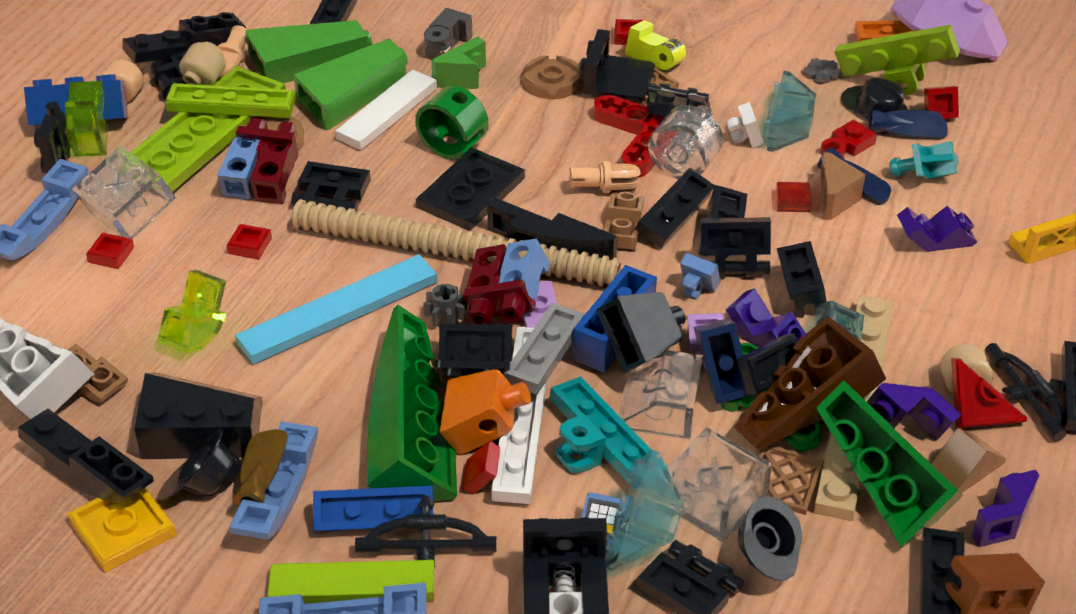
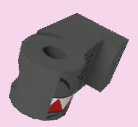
(446, 32)

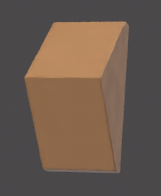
(840, 185)
(966, 460)

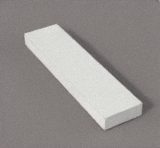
(386, 109)

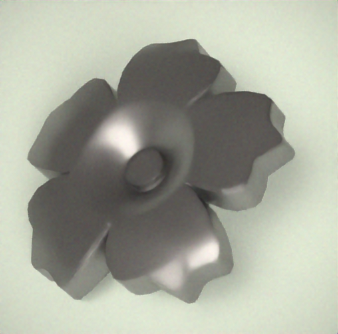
(822, 70)

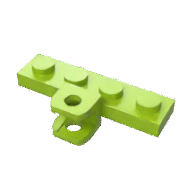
(899, 55)

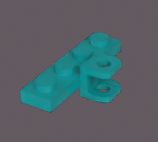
(596, 430)

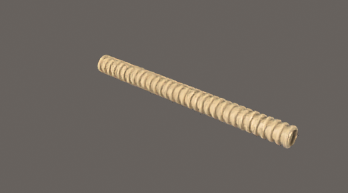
(441, 240)

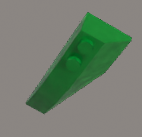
(407, 414)

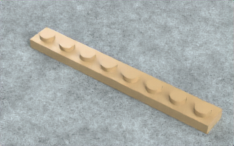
(838, 480)

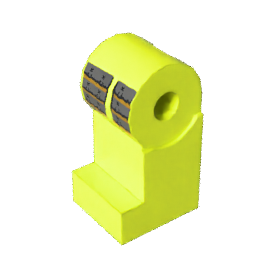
(649, 46)

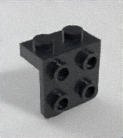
(613, 74)
(474, 347)

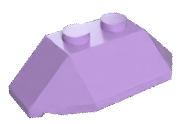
(971, 20)

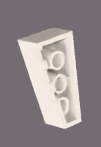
(37, 372)

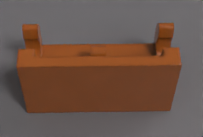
(994, 584)

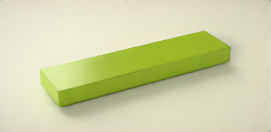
(230, 100)
(347, 579)

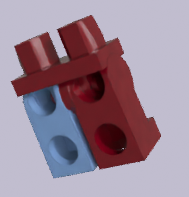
(259, 162)
(507, 284)

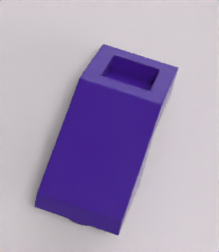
(941, 232)
(757, 323)
(922, 404)
(1010, 505)

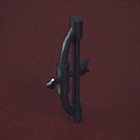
(1050, 423)
(479, 543)

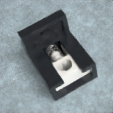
(565, 556)

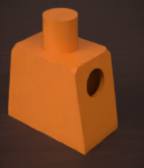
(480, 409)

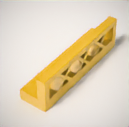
(1045, 239)

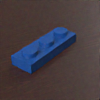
(365, 507)

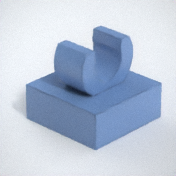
(698, 275)

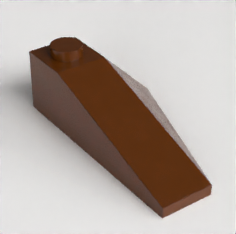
(819, 365)

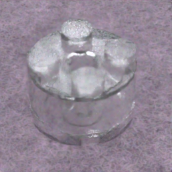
(686, 140)

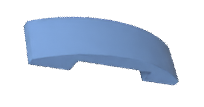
(44, 213)
(266, 518)
(396, 600)

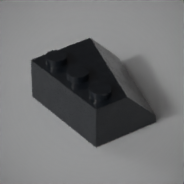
(182, 413)

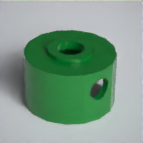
(453, 114)

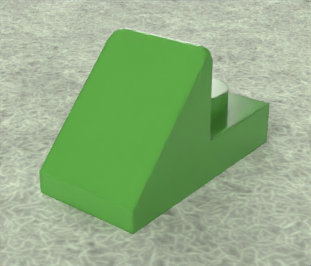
(460, 65)

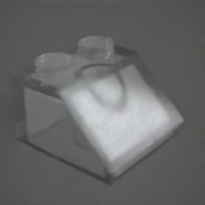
(663, 394)

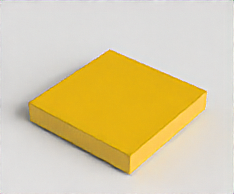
(121, 530)

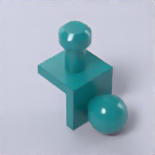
(928, 161)

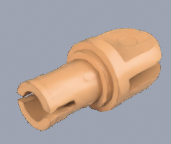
(233, 49)
(605, 176)

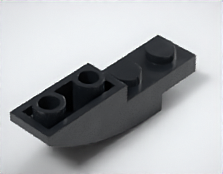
(194, 30)
(559, 232)
(82, 463)

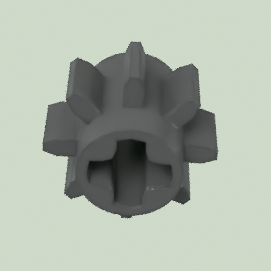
(445, 305)

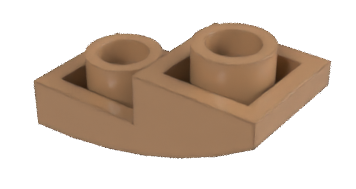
(623, 215)
(105, 379)

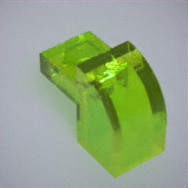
(85, 119)
(198, 318)

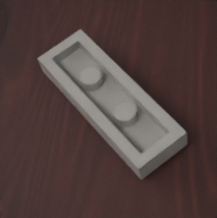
(544, 348)

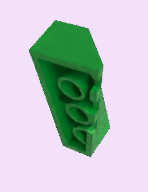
(896, 475)

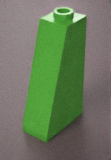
(292, 49)
(349, 82)

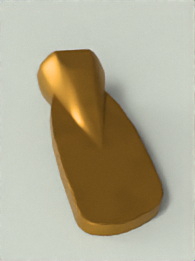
(260, 464)

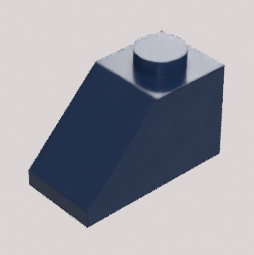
(720, 350)

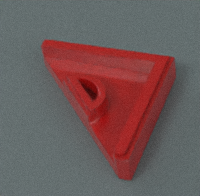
(978, 400)

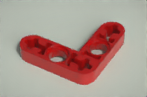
(616, 113)

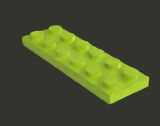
(195, 138)

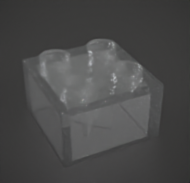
(124, 193)
(718, 482)

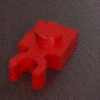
(850, 138)

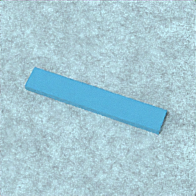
(335, 309)

